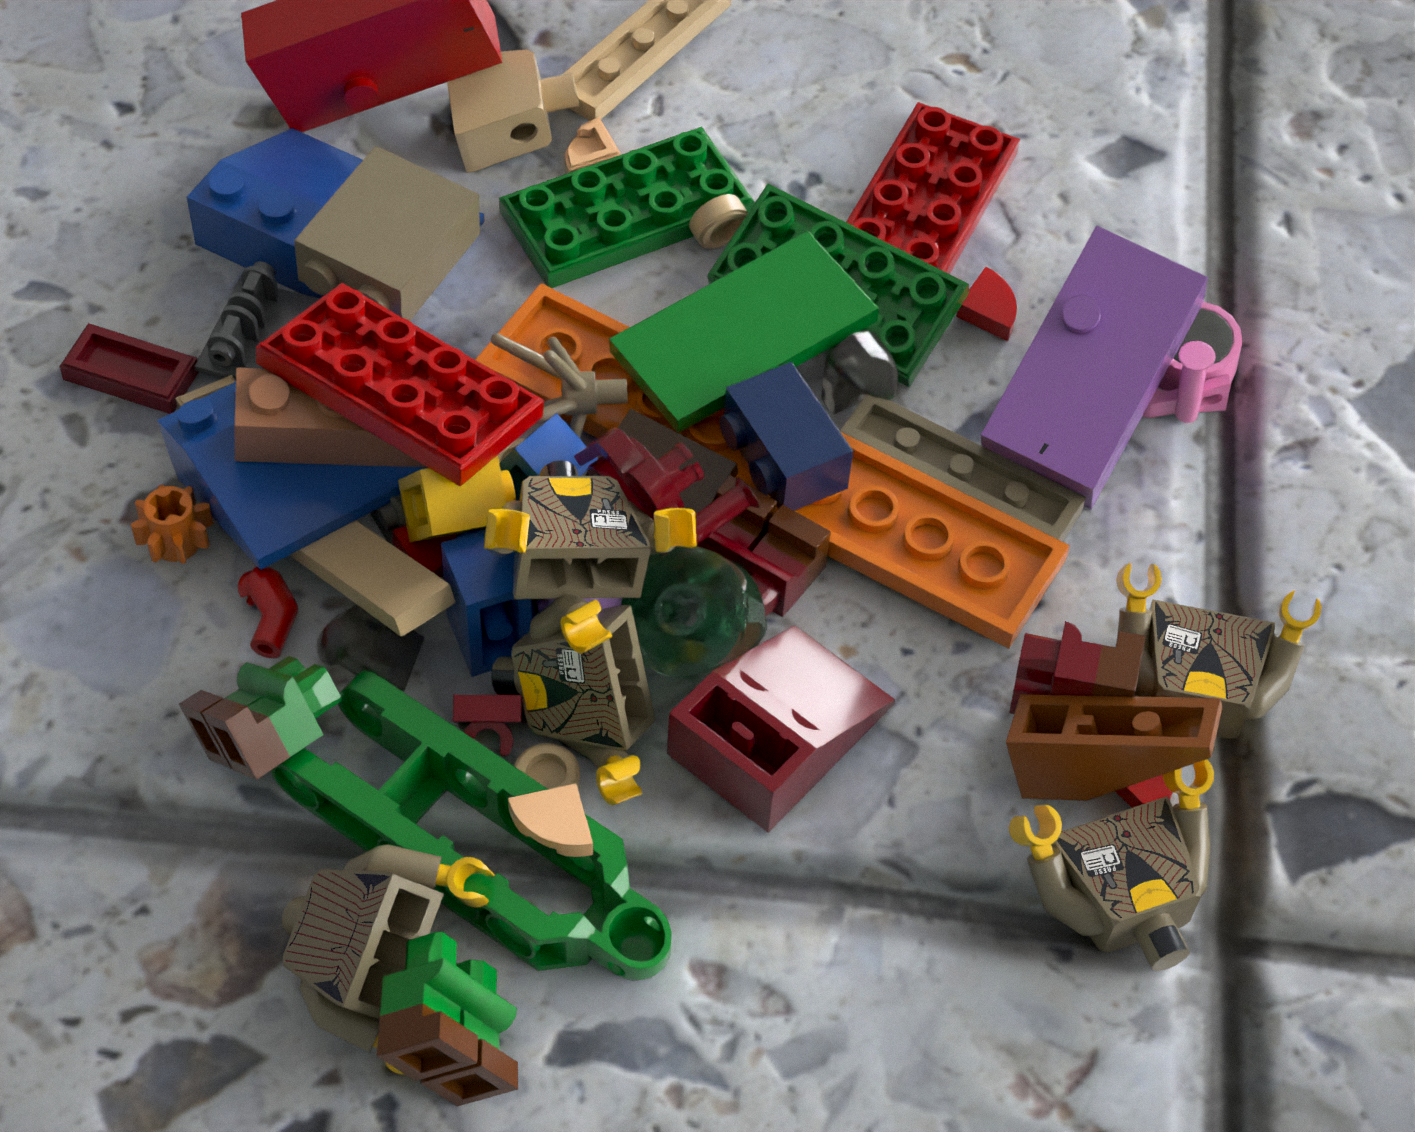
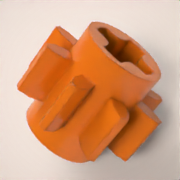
(172, 524)

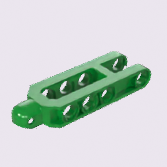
(441, 758)

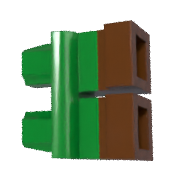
(264, 718)
(446, 1022)

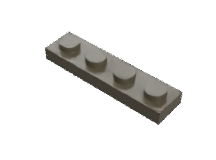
(965, 466)

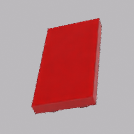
(934, 185)
(400, 383)

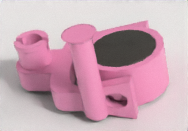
(1201, 369)

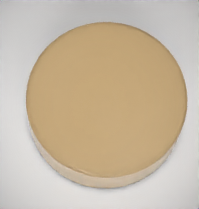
(717, 221)
(550, 765)

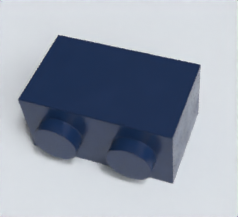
(786, 438)

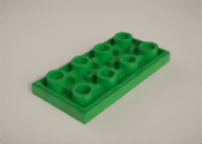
(619, 206)
(911, 295)
(740, 326)

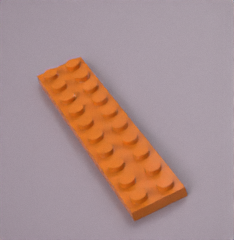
(886, 525)

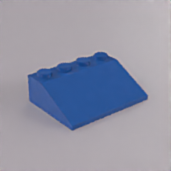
(265, 197)
(267, 504)

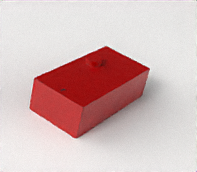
(354, 55)

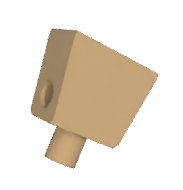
(506, 109)

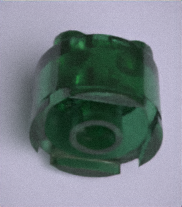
(728, 617)

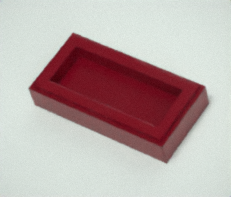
(129, 368)

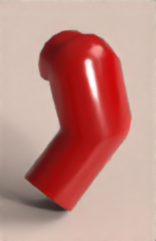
(276, 604)

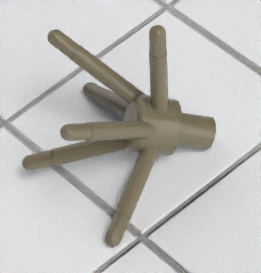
(579, 389)

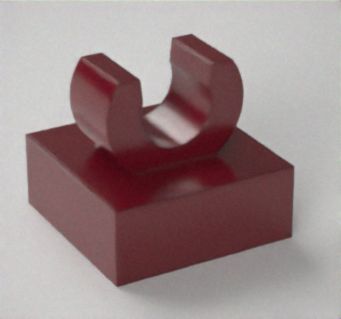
(489, 713)

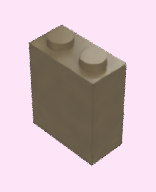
(388, 233)

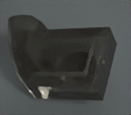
(856, 369)
(364, 643)

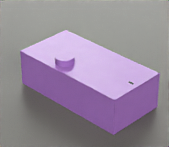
(1095, 363)

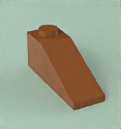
(1105, 743)

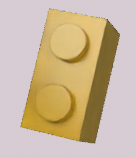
(441, 508)

